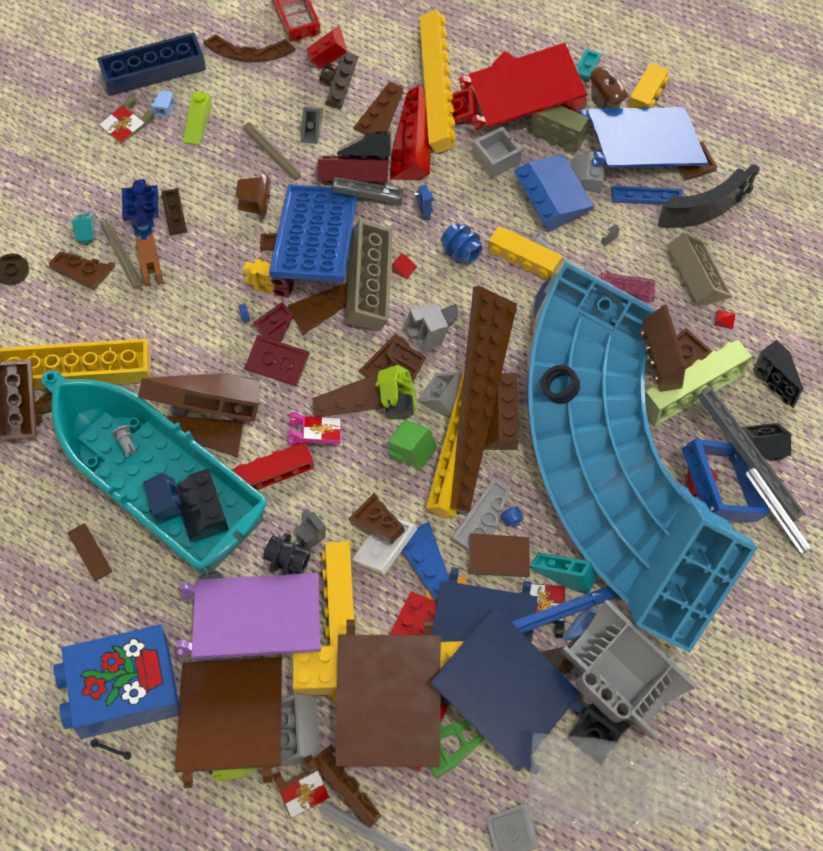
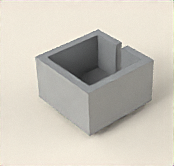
(497, 151)

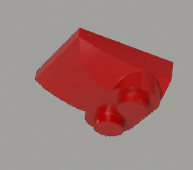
(464, 105)

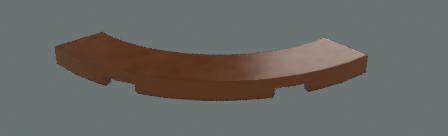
(248, 54)

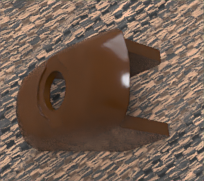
(604, 93)
(254, 195)

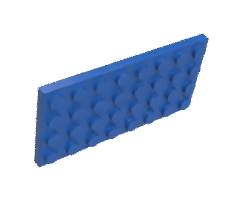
(313, 234)

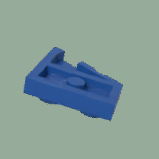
(424, 201)

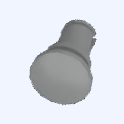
(540, 240)
(123, 437)

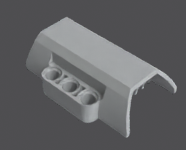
(625, 669)

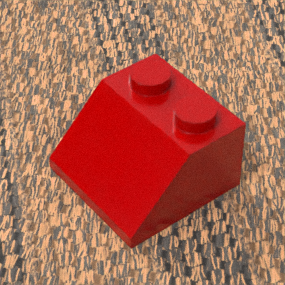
(327, 48)

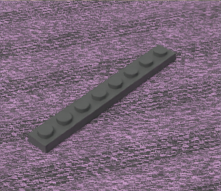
(748, 451)

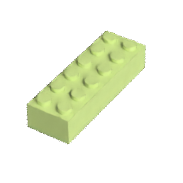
(714, 371)

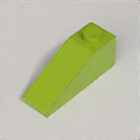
(197, 118)

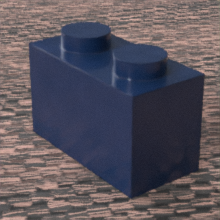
(163, 497)

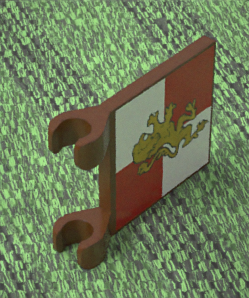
(302, 791)

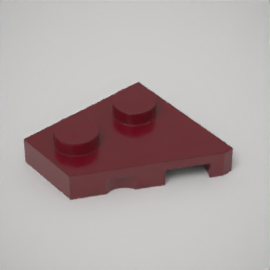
(274, 322)

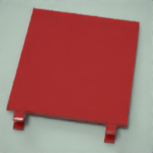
(525, 85)

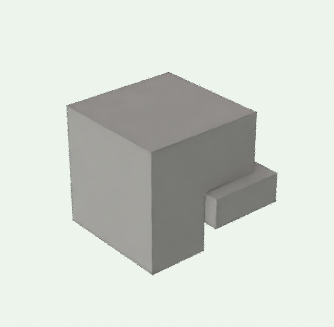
(427, 326)

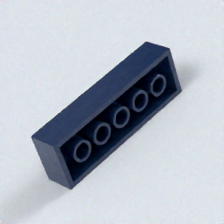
(151, 63)

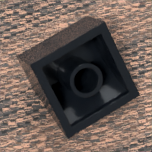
(770, 439)
(597, 725)

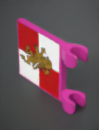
(315, 429)

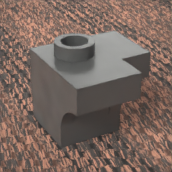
(311, 529)

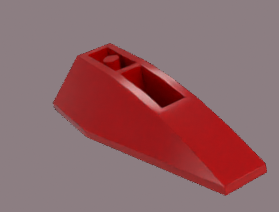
(411, 146)

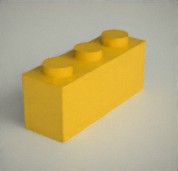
(649, 87)

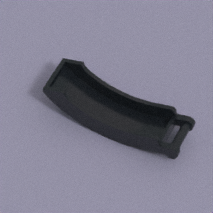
(706, 206)

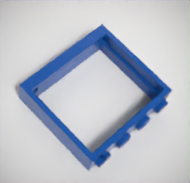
(706, 485)

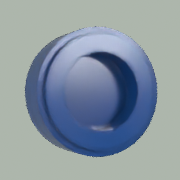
(244, 313)

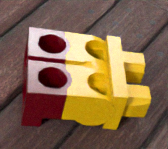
(258, 276)

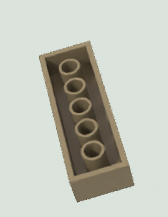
(369, 276)

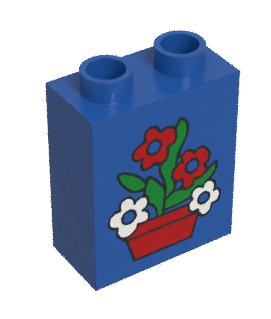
(117, 682)

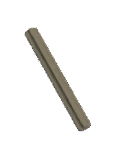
(272, 151)
(121, 253)

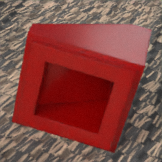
(403, 266)

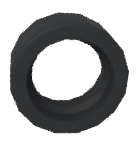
(565, 396)

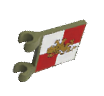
(124, 122)

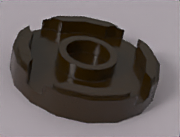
(9, 273)

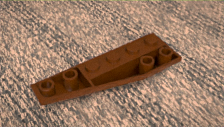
(206, 393)

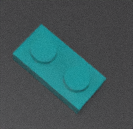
(587, 63)

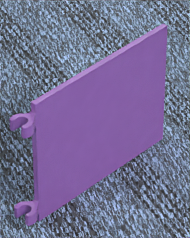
(253, 616)

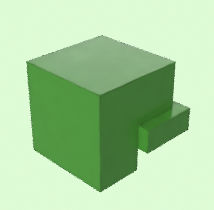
(412, 444)

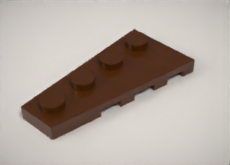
(216, 434)

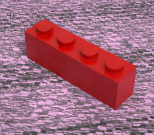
(276, 467)

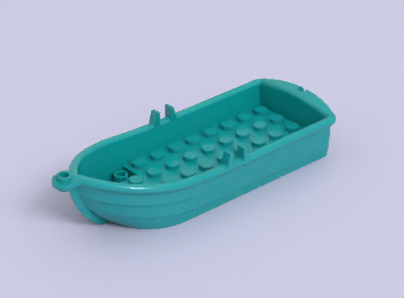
(83, 421)

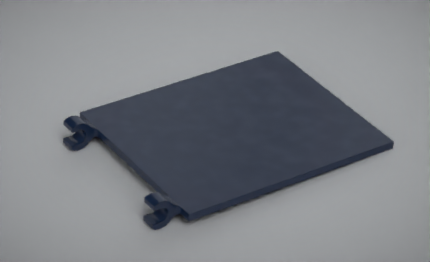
(464, 607)
(506, 688)

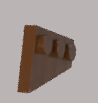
(377, 520)

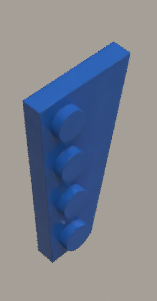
(426, 559)

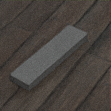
(367, 190)

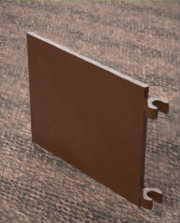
(386, 699)
(229, 717)

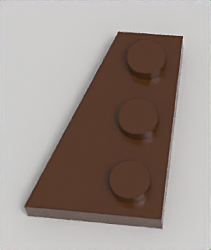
(86, 272)

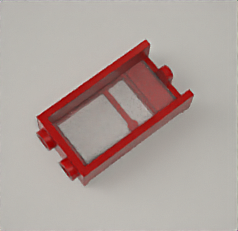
(298, 18)

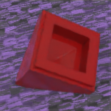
(725, 319)

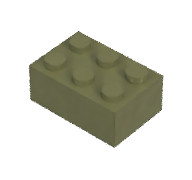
(560, 127)

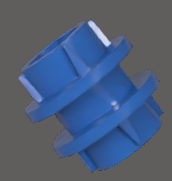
(461, 243)

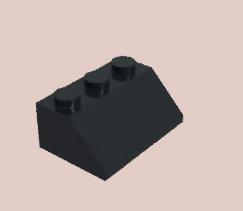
(201, 506)

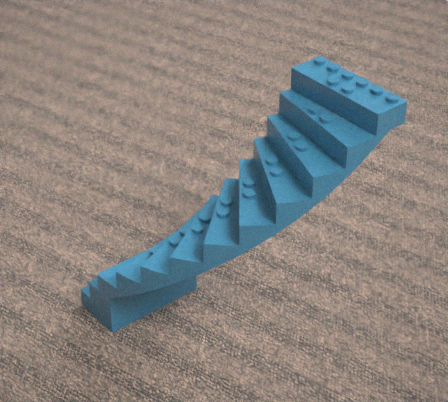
(603, 469)

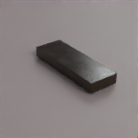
(174, 211)

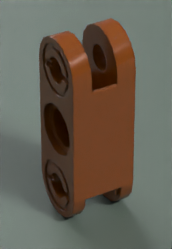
(149, 259)

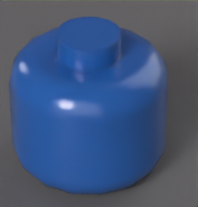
(512, 516)

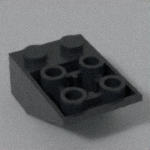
(373, 144)
(779, 372)

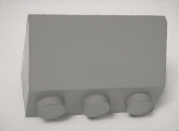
(299, 729)

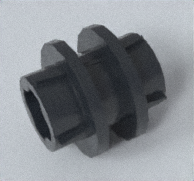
(285, 554)

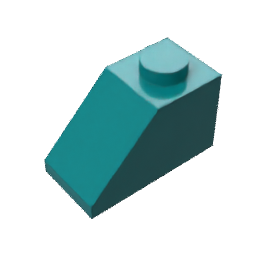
(84, 227)

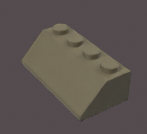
(698, 270)

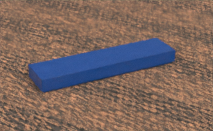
(643, 195)

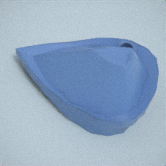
(580, 624)

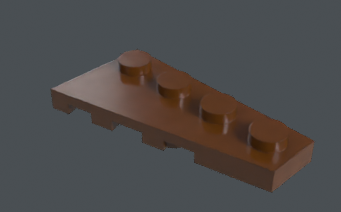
(381, 111)
(318, 307)
(351, 398)
(347, 787)

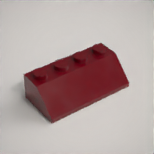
(353, 168)

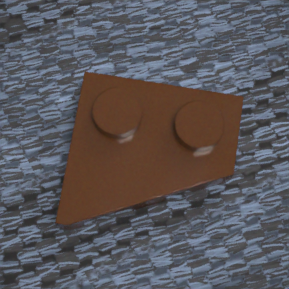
(406, 357)

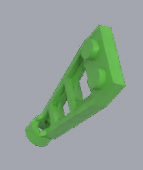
(449, 762)

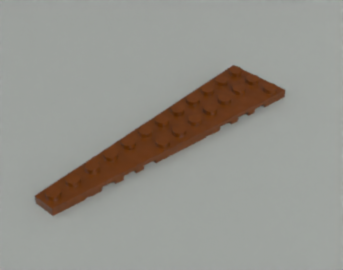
(485, 355)

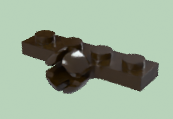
(338, 79)

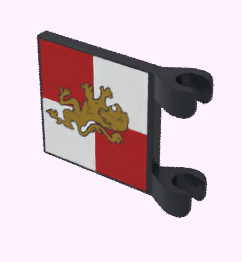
(548, 597)

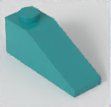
(567, 571)

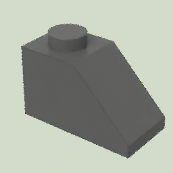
(311, 124)

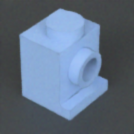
(163, 104)

